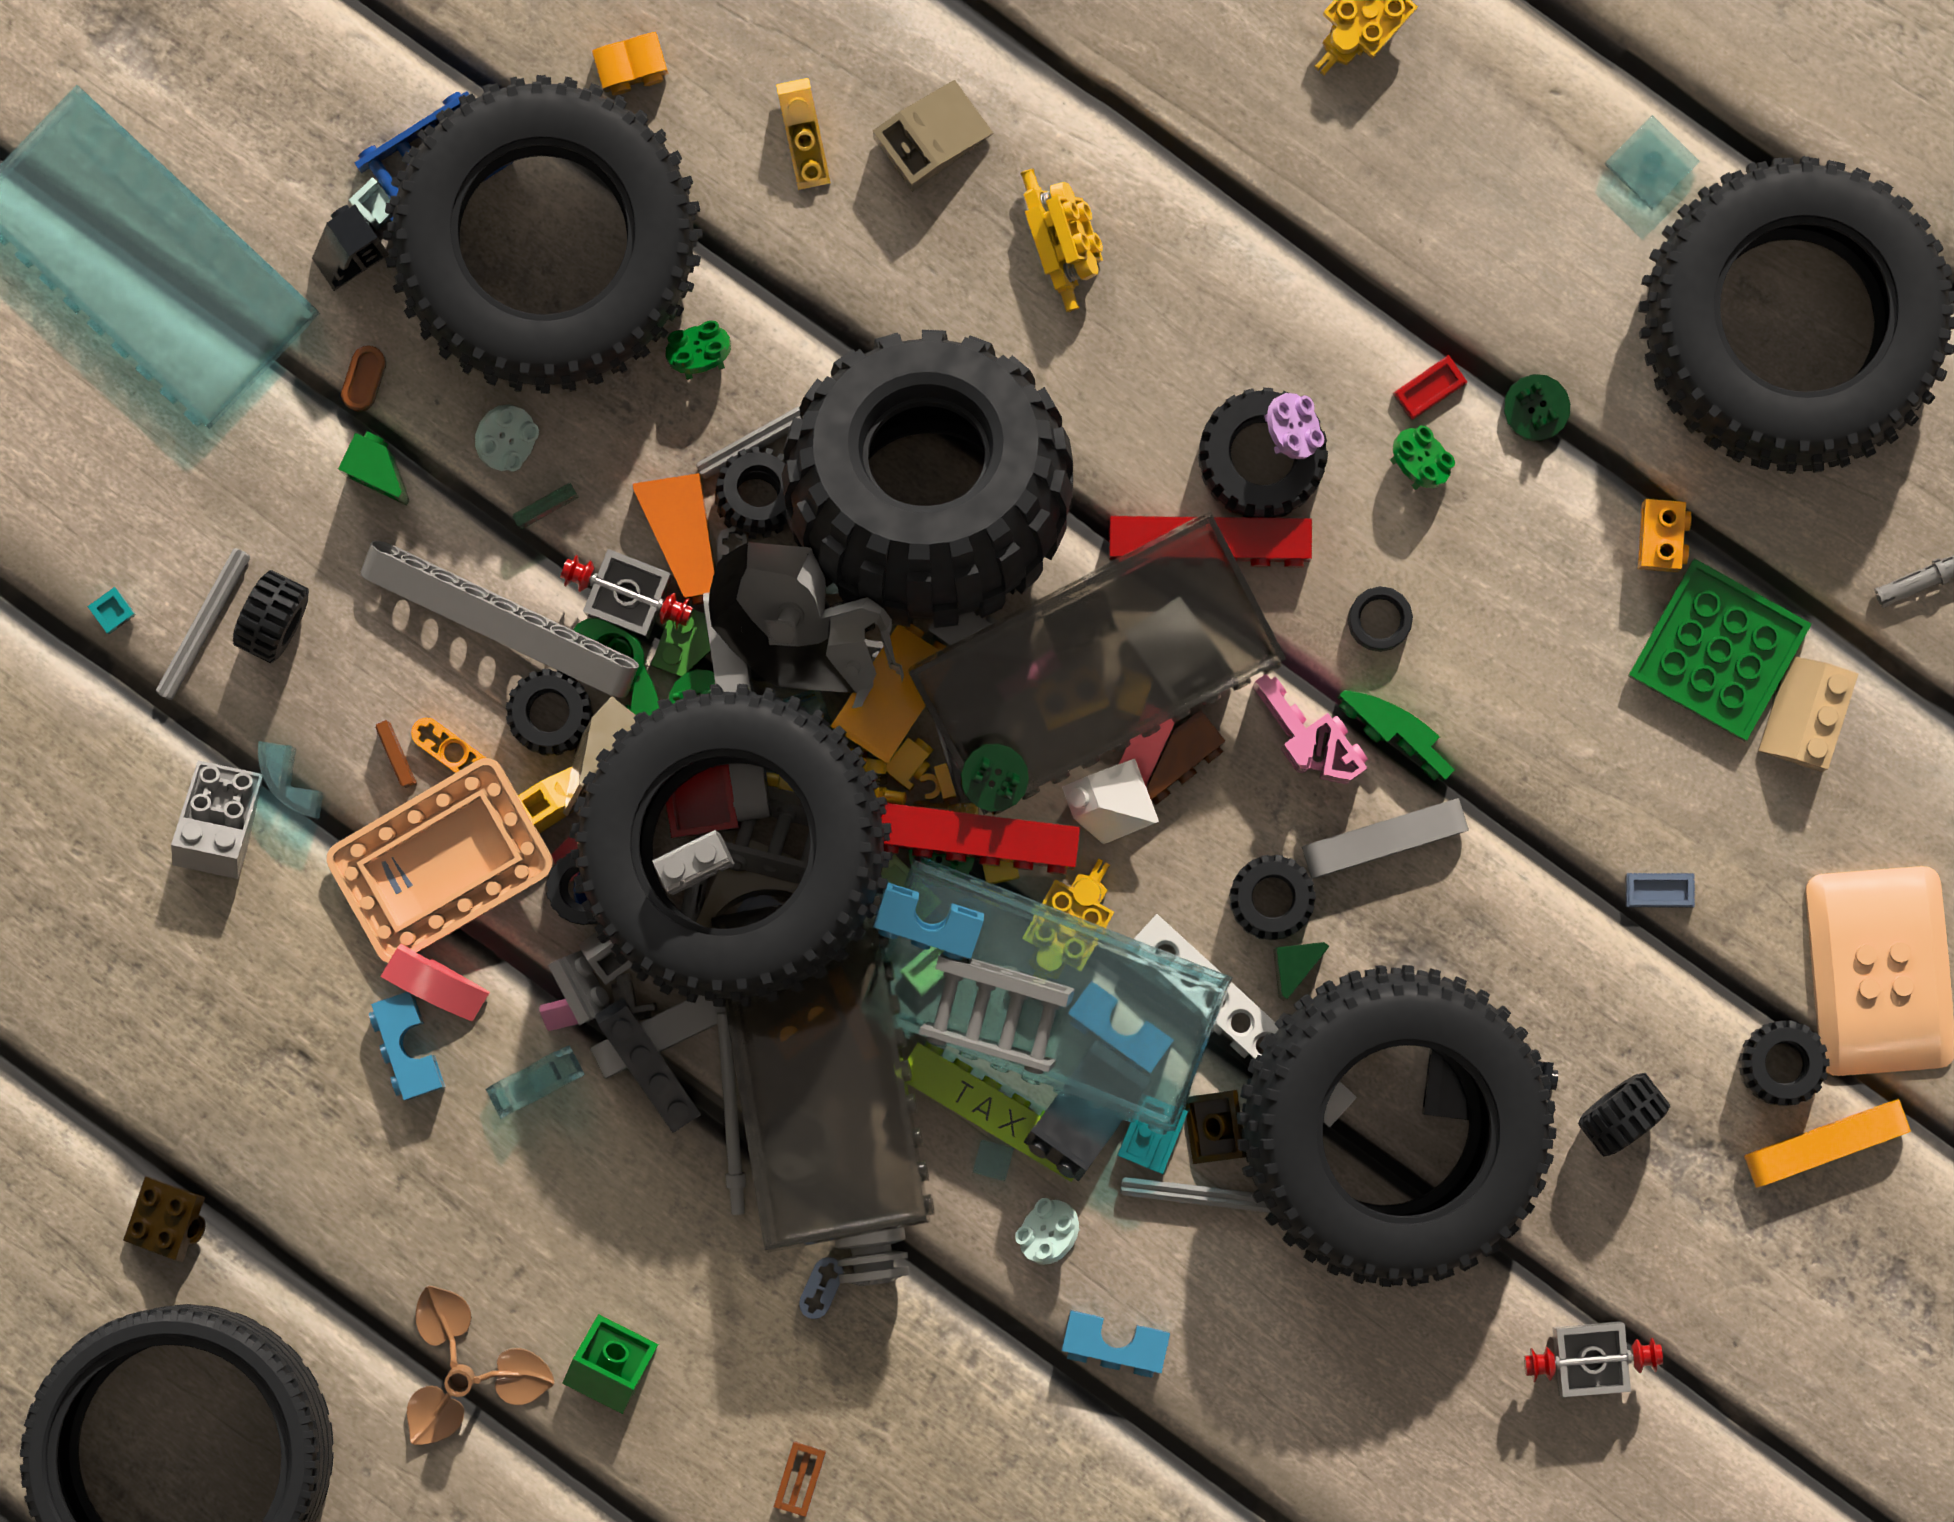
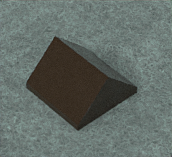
(1214, 1127)

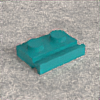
(1148, 1147)

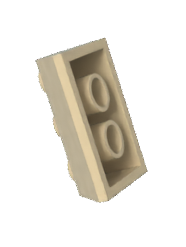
(1808, 713)

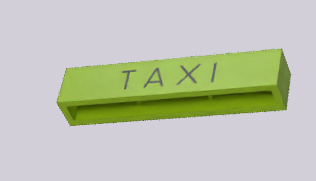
(975, 1098)

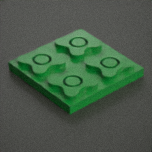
(1719, 650)

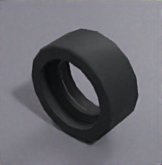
(1393, 597)

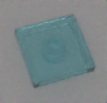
(1652, 162)

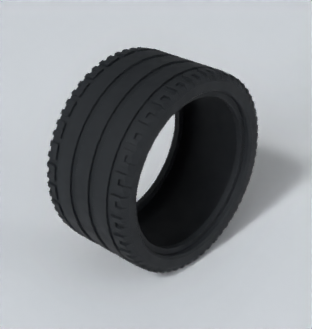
(289, 1387)

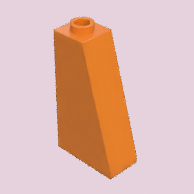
(681, 527)

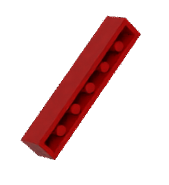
(1248, 538)
(981, 837)

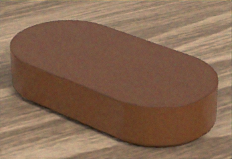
(363, 378)

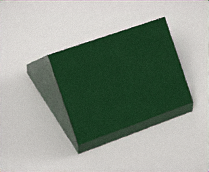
(1293, 965)

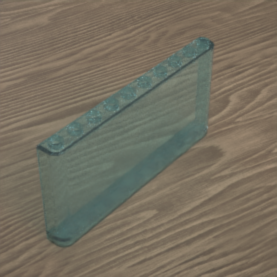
(145, 259)
(1134, 1014)

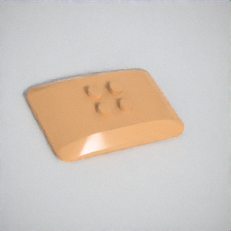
(460, 847)
(1881, 970)

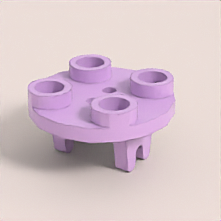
(1294, 426)

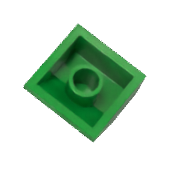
(373, 466)
(610, 1364)

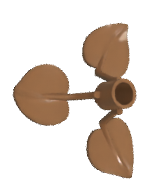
(436, 1415)

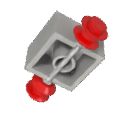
(627, 593)
(1592, 1359)

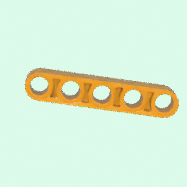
(1827, 1143)

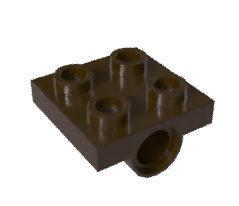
(165, 1219)

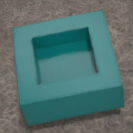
(111, 610)

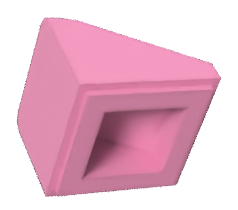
(557, 1015)

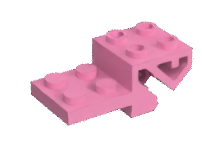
(1340, 760)

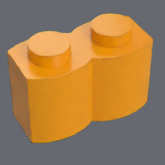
(630, 63)

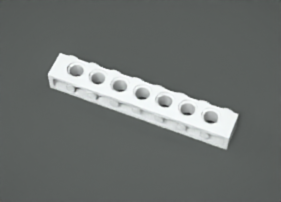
(1160, 932)

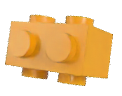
(1658, 535)

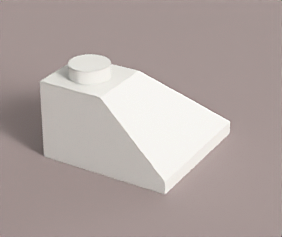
(1111, 802)

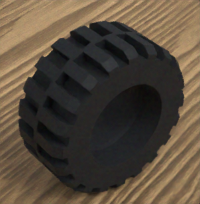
(1231, 488)

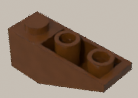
(1187, 747)

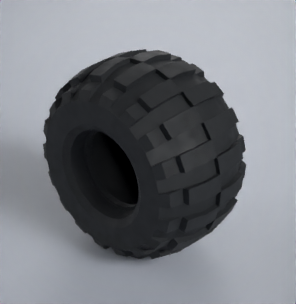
(937, 556)

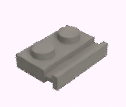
(579, 986)

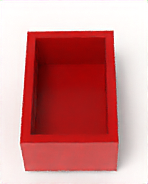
(703, 805)

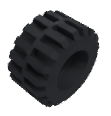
(739, 513)
(270, 616)
(528, 691)
(1302, 897)
(1813, 1063)
(1624, 1114)

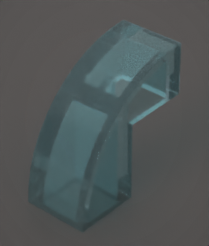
(276, 766)
(535, 1081)

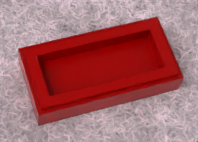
(1430, 387)

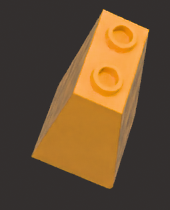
(891, 703)

